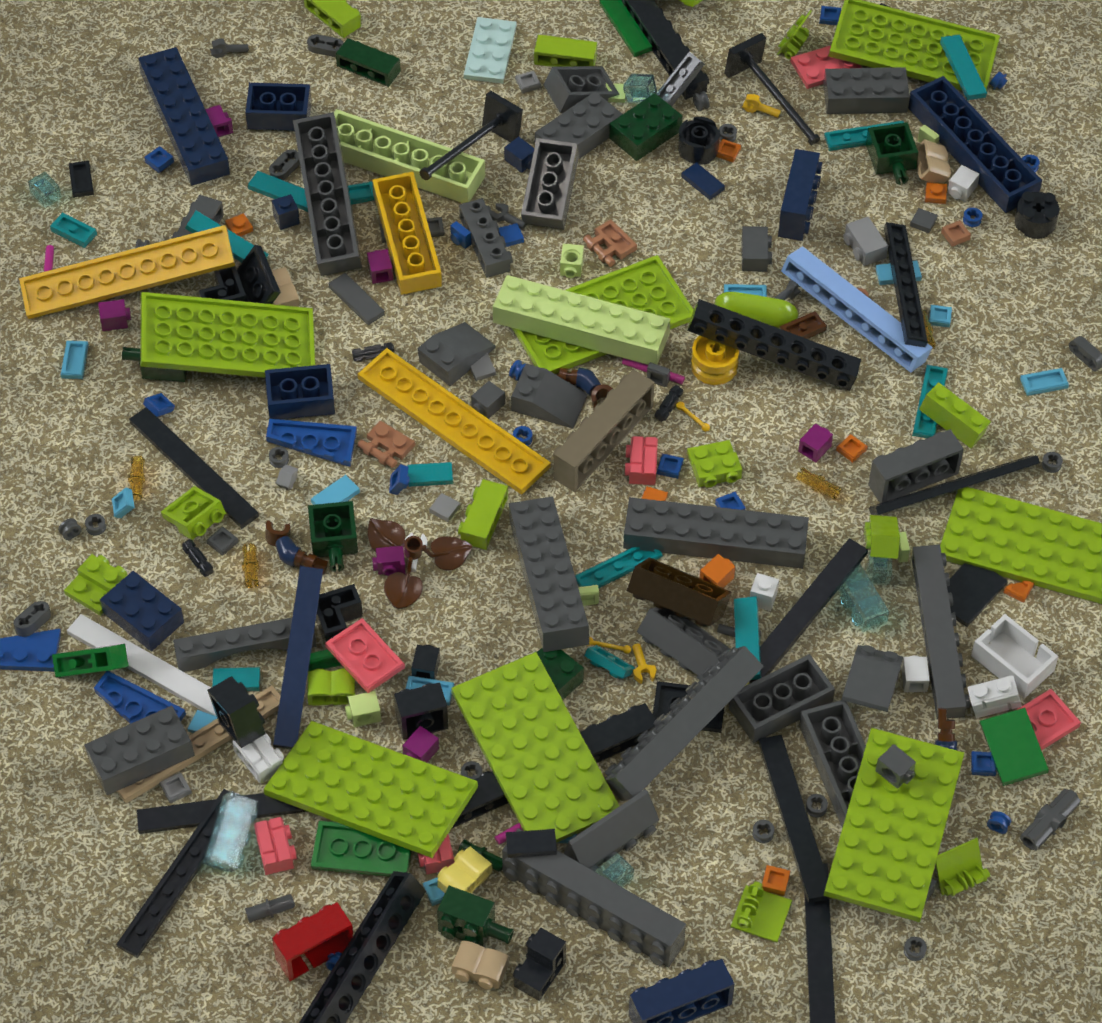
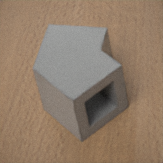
(287, 476)

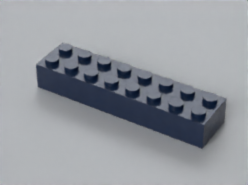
(184, 116)
(974, 142)

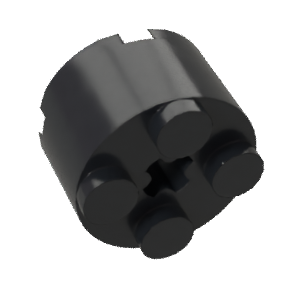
(698, 140)
(1037, 214)

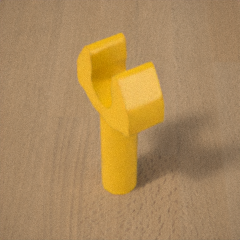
(752, 104)
(642, 665)

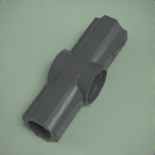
(1050, 819)

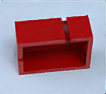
(315, 937)

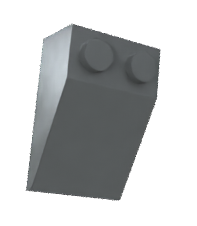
(572, 84)
(453, 352)
(547, 397)
(872, 678)

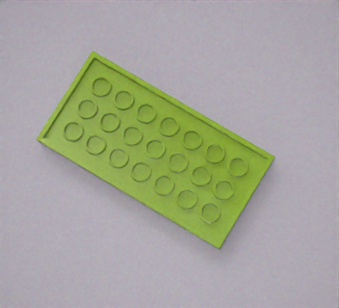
(897, 38)
(638, 286)
(223, 335)
(1025, 543)
(535, 748)
(371, 788)
(894, 833)

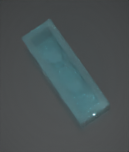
(863, 601)
(231, 832)

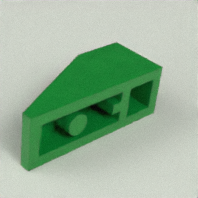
(90, 660)

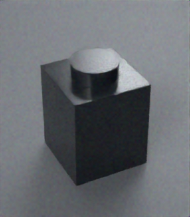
(426, 661)

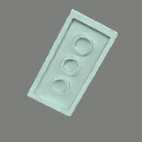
(490, 50)

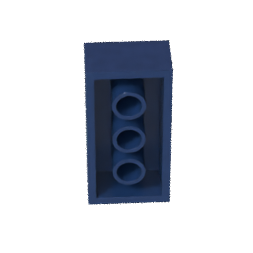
(800, 195)
(684, 996)

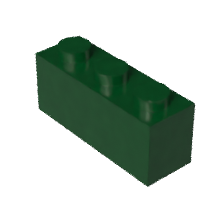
(368, 62)

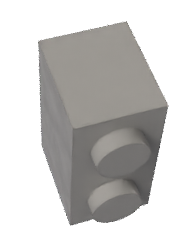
(865, 241)

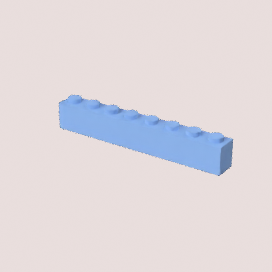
(853, 307)

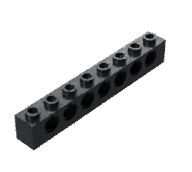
(774, 344)
(366, 950)

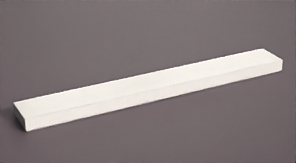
(145, 664)

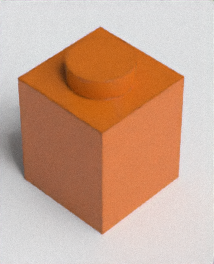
(718, 571)

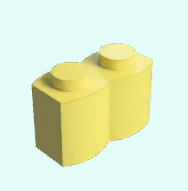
(466, 872)

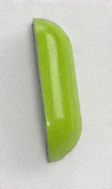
(761, 308)

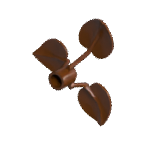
(405, 589)

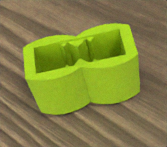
(330, 687)

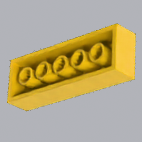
(407, 233)

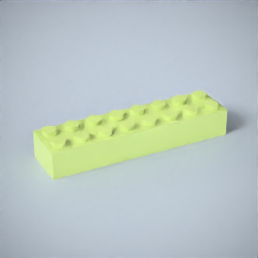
(397, 152)
(581, 320)

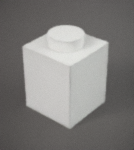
(963, 183)
(766, 591)
(915, 674)

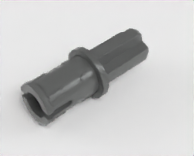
(270, 908)

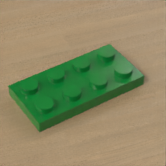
(353, 851)

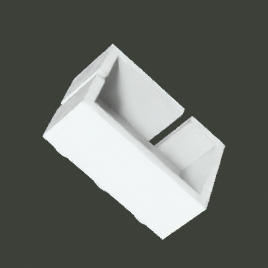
(1013, 653)

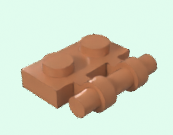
(614, 238)
(389, 439)

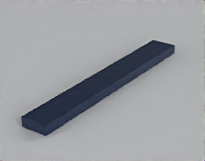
(298, 657)

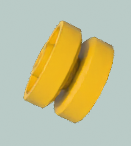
(713, 361)

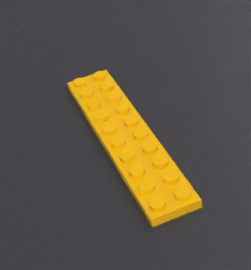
(126, 272)
(454, 421)

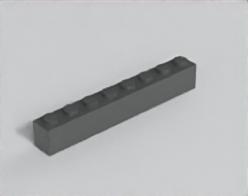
(938, 630)

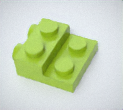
(715, 463)
(194, 512)
(93, 581)

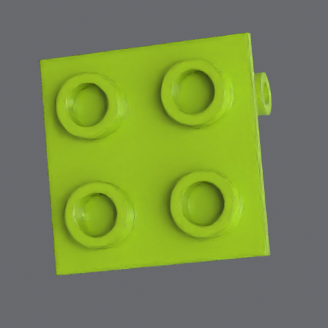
(796, 37)
(960, 868)
(761, 912)

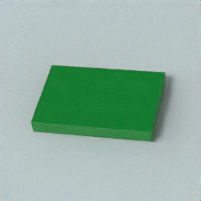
(1014, 746)

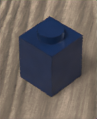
(519, 154)
(285, 212)

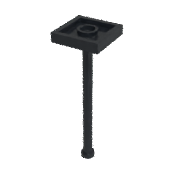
(747, 56)
(499, 117)

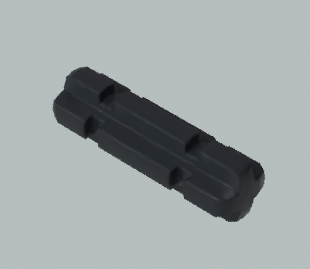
(371, 351)
(669, 403)
(197, 558)

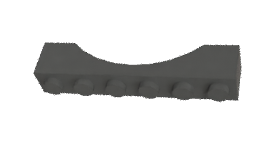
(204, 649)

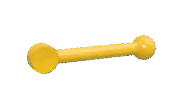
(681, 406)
(626, 649)

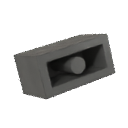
(755, 247)

